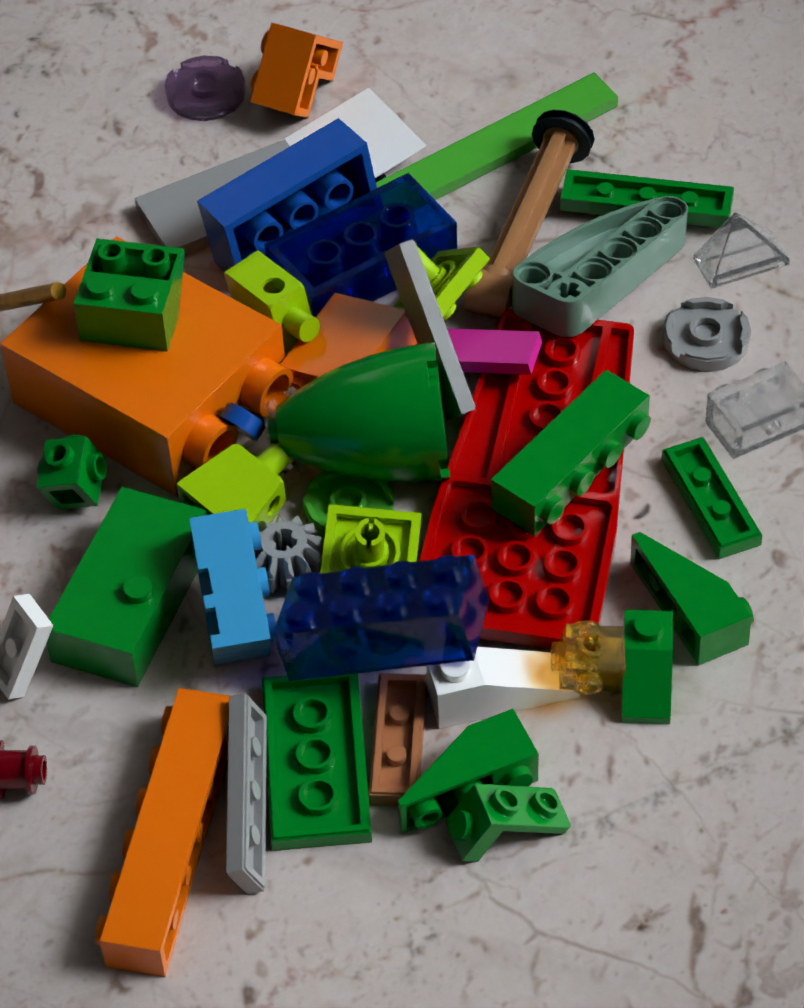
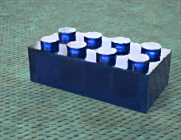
(347, 245)
(381, 618)

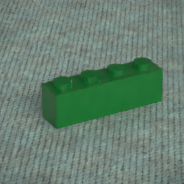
(570, 453)

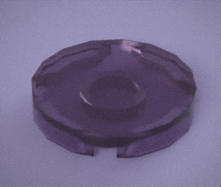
(205, 88)

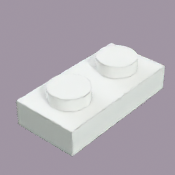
(21, 644)

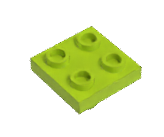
(452, 274)
(369, 537)

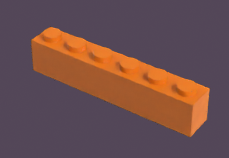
(168, 835)

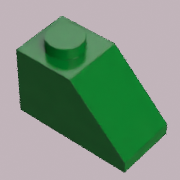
(648, 667)

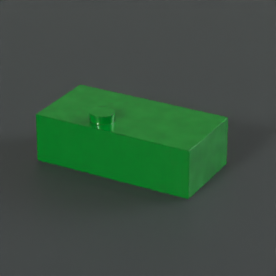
(126, 588)

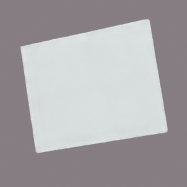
(368, 116)

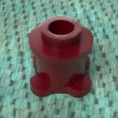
(21, 769)

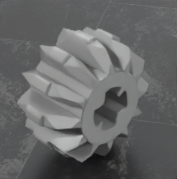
(288, 551)

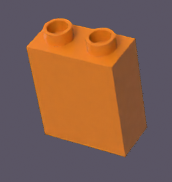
(144, 404)

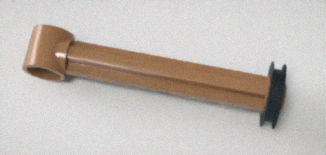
(560, 141)

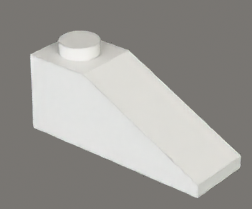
(492, 685)

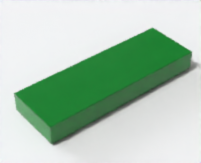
(711, 497)

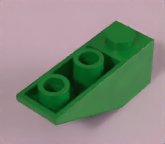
(484, 753)

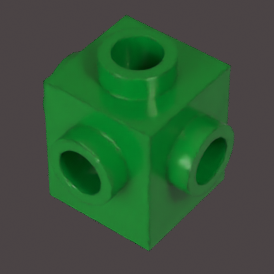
(71, 472)

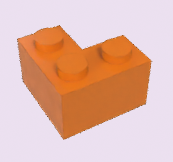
(291, 69)

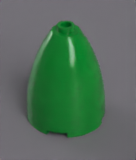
(370, 418)

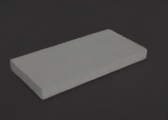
(174, 210)

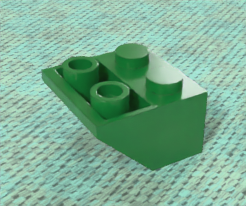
(130, 294)

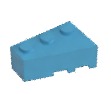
(232, 586)

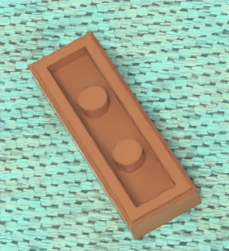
(397, 736)

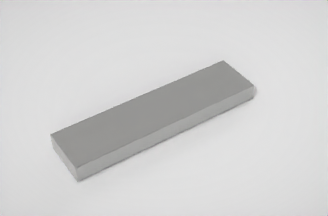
(429, 325)
(246, 794)

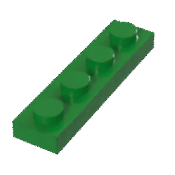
(607, 192)

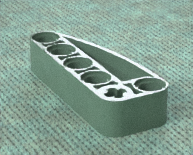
(597, 265)

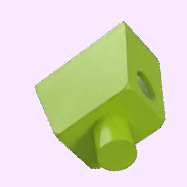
(275, 294)
(238, 482)

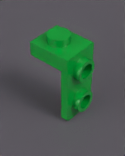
(499, 808)

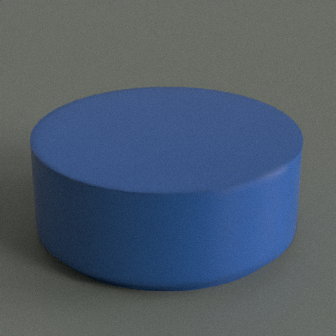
(243, 421)

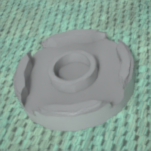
(706, 334)

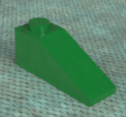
(704, 606)

